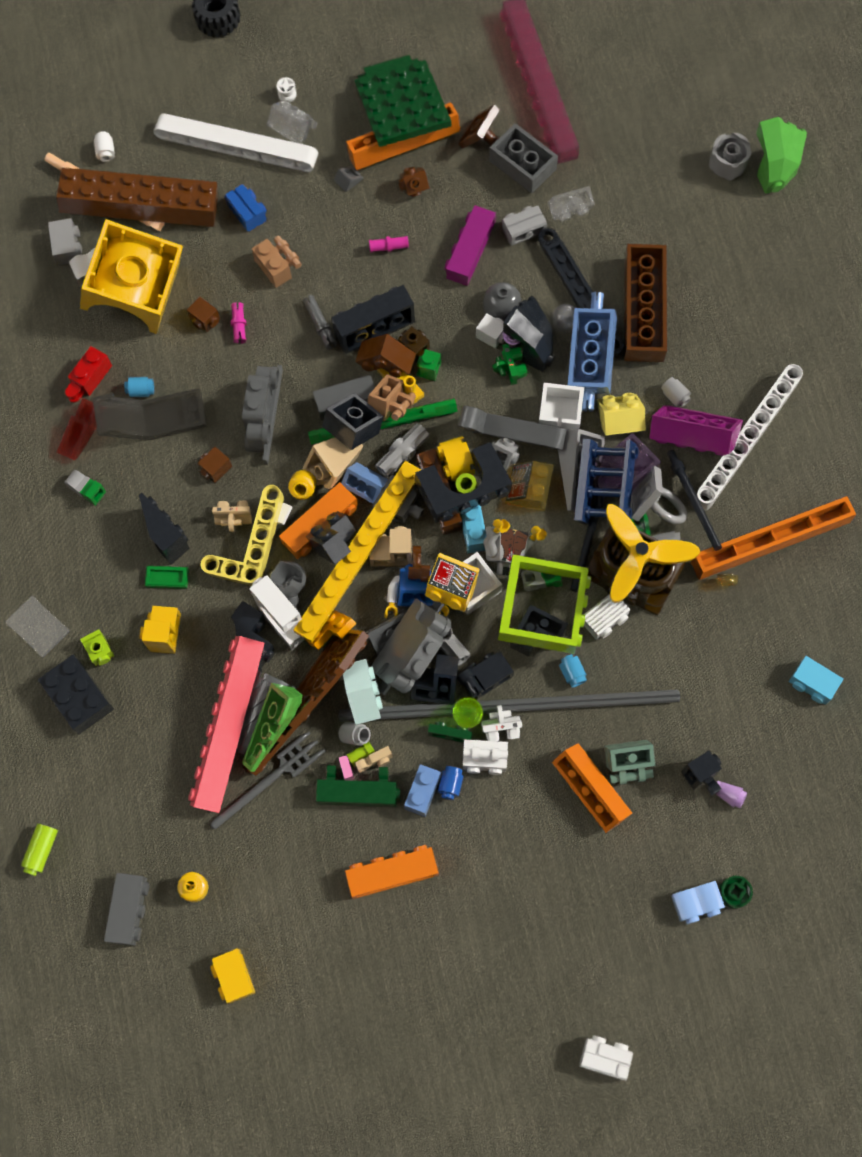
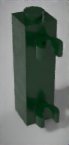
(357, 793)

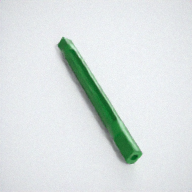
(412, 415)

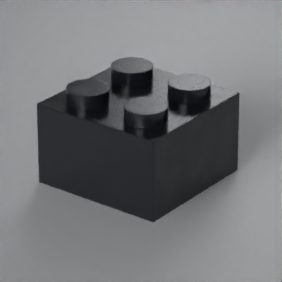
(352, 421)

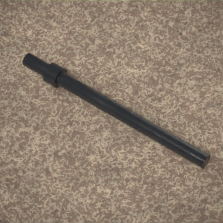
(679, 470)
(587, 541)

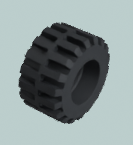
(216, 22)

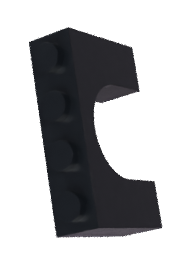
(445, 503)

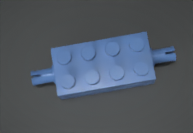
(592, 350)

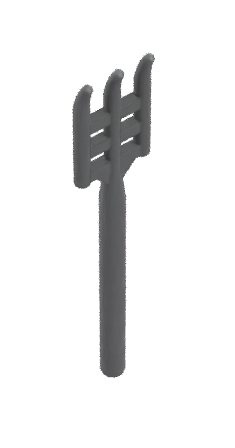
(285, 766)

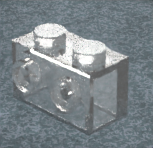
(571, 203)

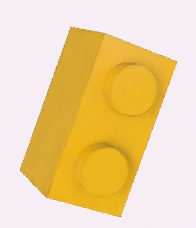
(233, 976)

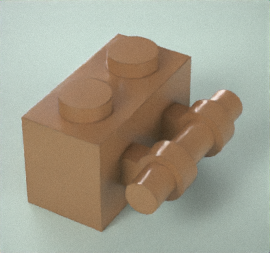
(272, 262)
(388, 396)

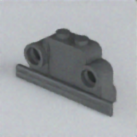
(261, 409)
(411, 646)

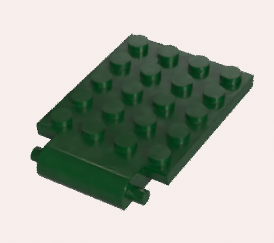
(401, 100)

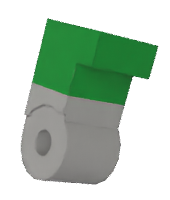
(85, 487)
(534, 580)

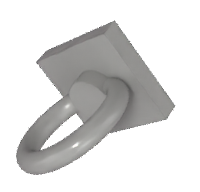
(647, 495)

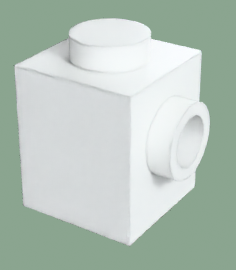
(490, 331)

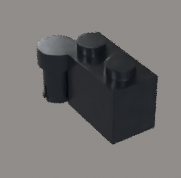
(486, 675)

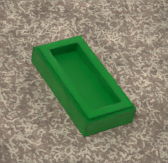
(166, 577)

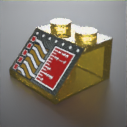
(530, 485)

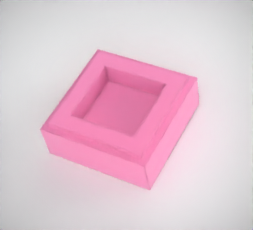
(346, 768)

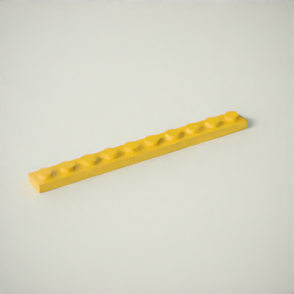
(360, 548)

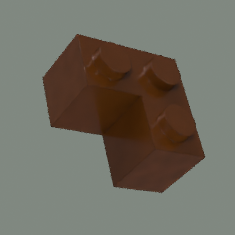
(387, 354)

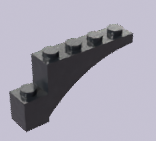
(249, 622)

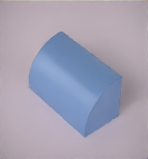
(363, 482)

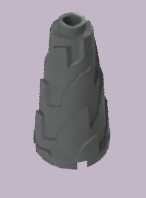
(255, 704)

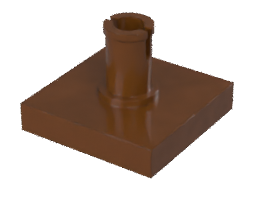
(480, 128)

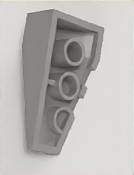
(570, 461)

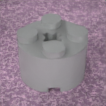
(730, 155)

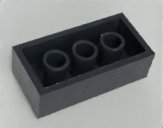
(373, 318)

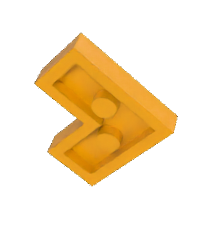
(337, 625)

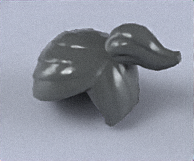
(289, 579)

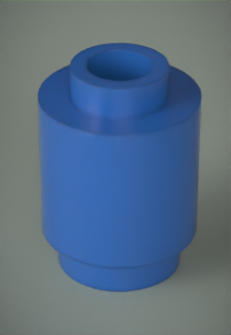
(450, 782)

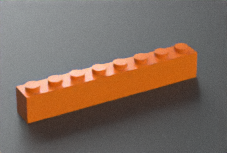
(774, 537)

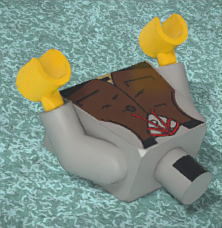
(503, 543)

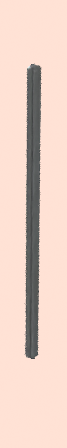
(528, 704)

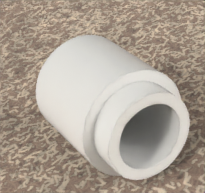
(104, 146)

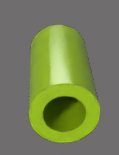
(466, 483)
(38, 849)

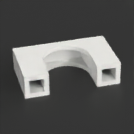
(277, 610)

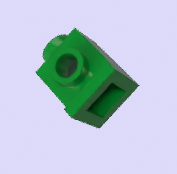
(429, 365)

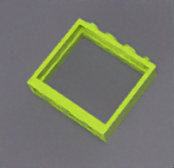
(536, 639)

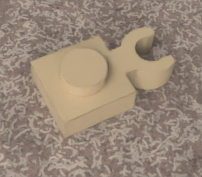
(378, 758)

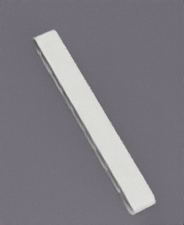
(236, 142)
(751, 428)

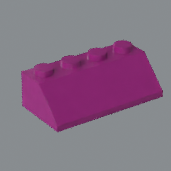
(695, 429)

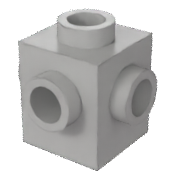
(506, 451)

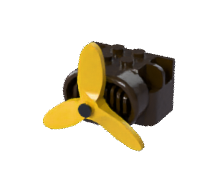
(637, 565)

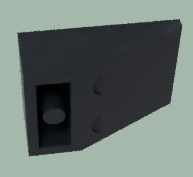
(166, 536)

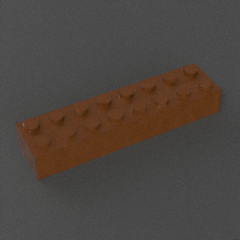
(137, 197)

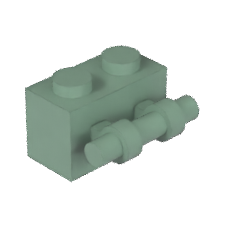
(630, 756)

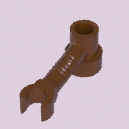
(418, 571)

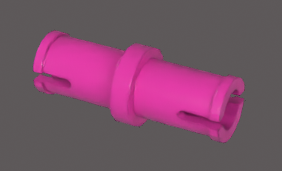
(388, 244)
(238, 323)

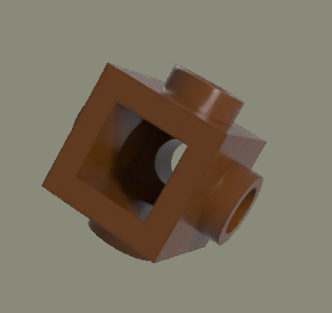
(413, 181)

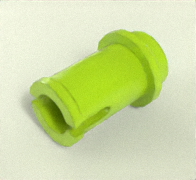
(360, 753)

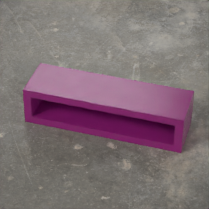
(470, 245)

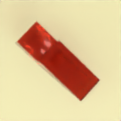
(78, 430)

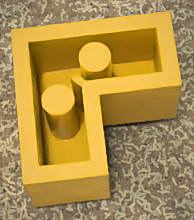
(161, 629)

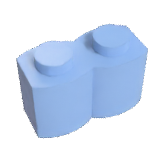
(697, 902)

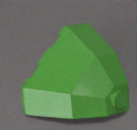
(782, 153)

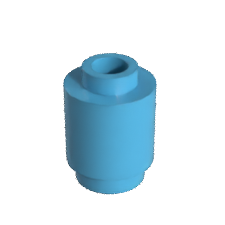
(139, 387)
(573, 670)

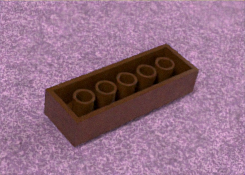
(645, 303)

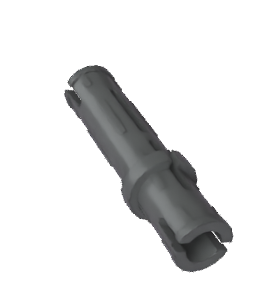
(323, 328)

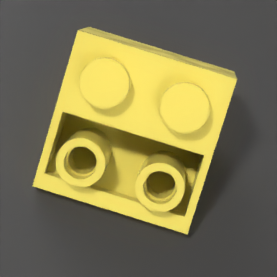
(621, 414)

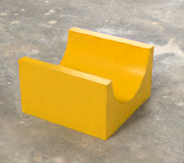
(131, 273)

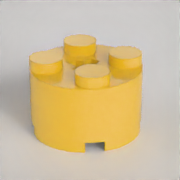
(455, 458)

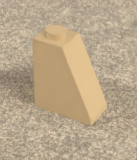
(330, 461)

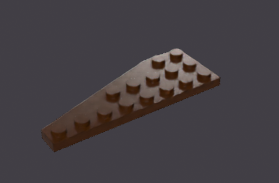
(324, 673)

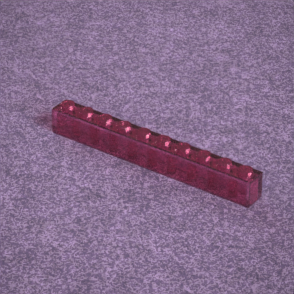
(540, 80)

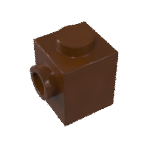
(203, 314)
(214, 465)

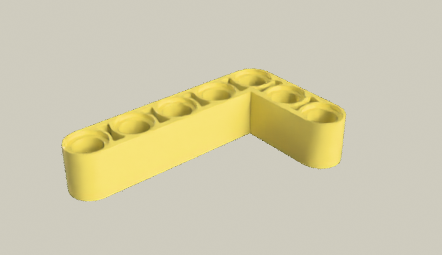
(254, 544)

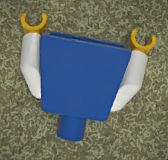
(405, 590)

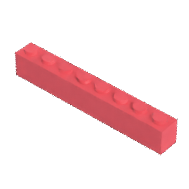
(226, 724)

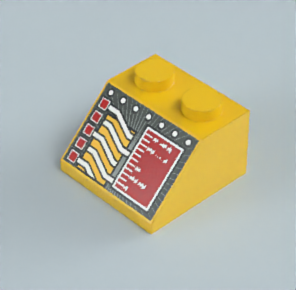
(452, 582)

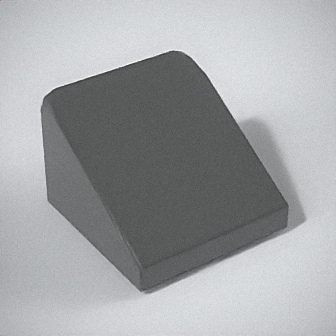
(347, 178)

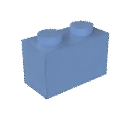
(422, 790)

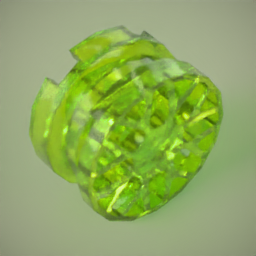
(467, 712)

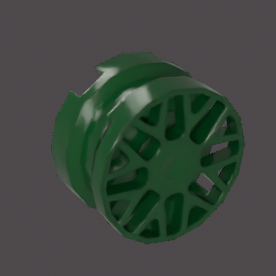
(736, 892)

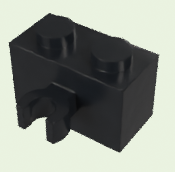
(702, 771)

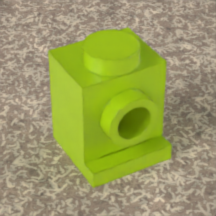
(93, 641)

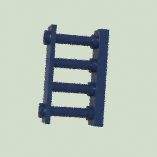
(589, 471)

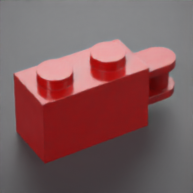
(87, 374)

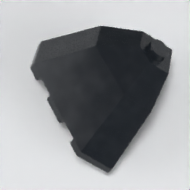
(533, 329)

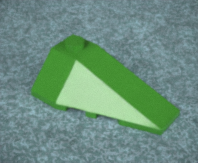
(276, 714)

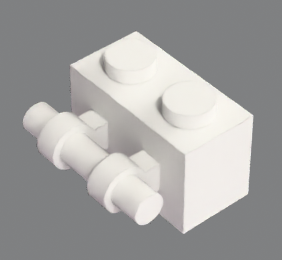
(485, 756)

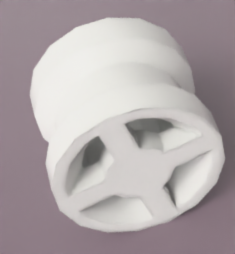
(282, 86)

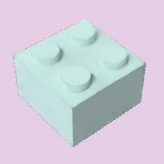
(362, 692)

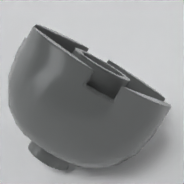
(500, 300)

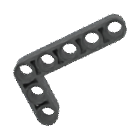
(519, 430)

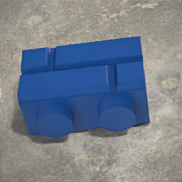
(245, 207)

